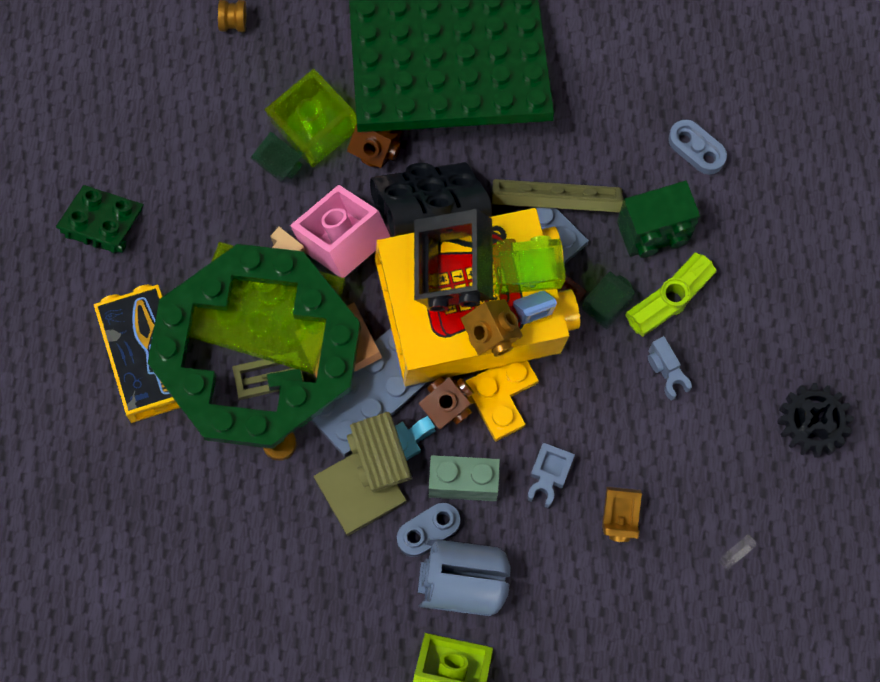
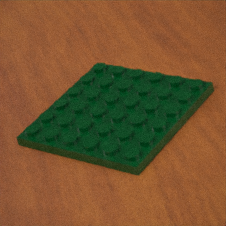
(448, 63)

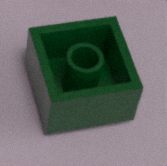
(658, 219)

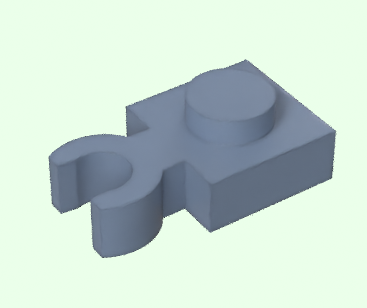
(551, 469)

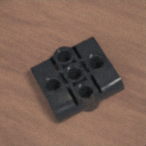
(426, 193)

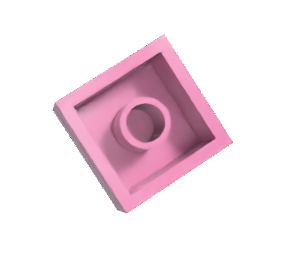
(340, 231)

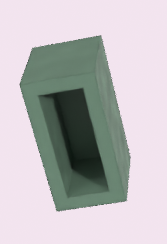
(464, 478)

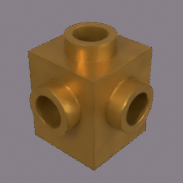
(492, 328)

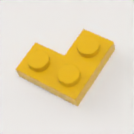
(494, 393)

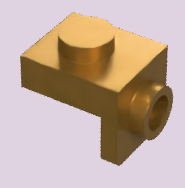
(621, 514)

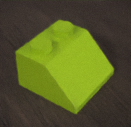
(452, 661)

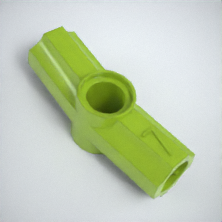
(685, 283)

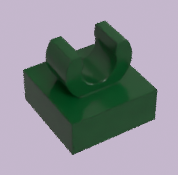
(275, 379)

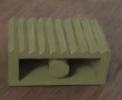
(379, 451)

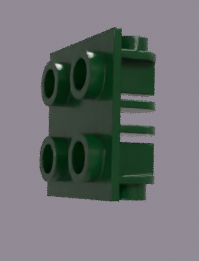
(99, 218)

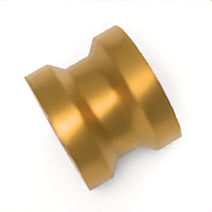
(232, 15)

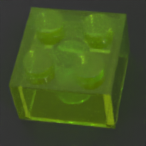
(312, 117)

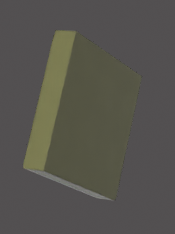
(350, 501)

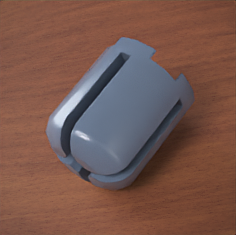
(464, 578)

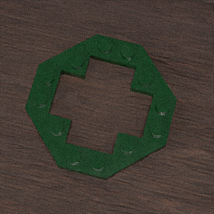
(298, 400)

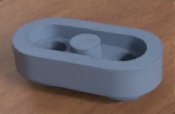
(700, 145)
(428, 527)

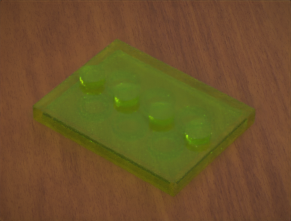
(263, 323)

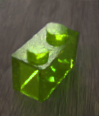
(527, 265)

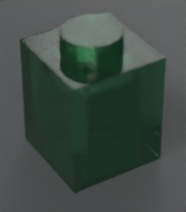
(608, 299)

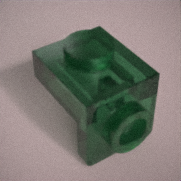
(277, 158)

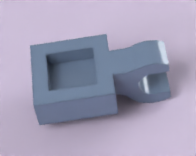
(665, 361)

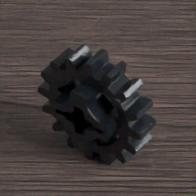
(825, 429)

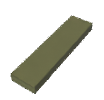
(557, 195)

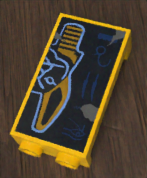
(127, 331)

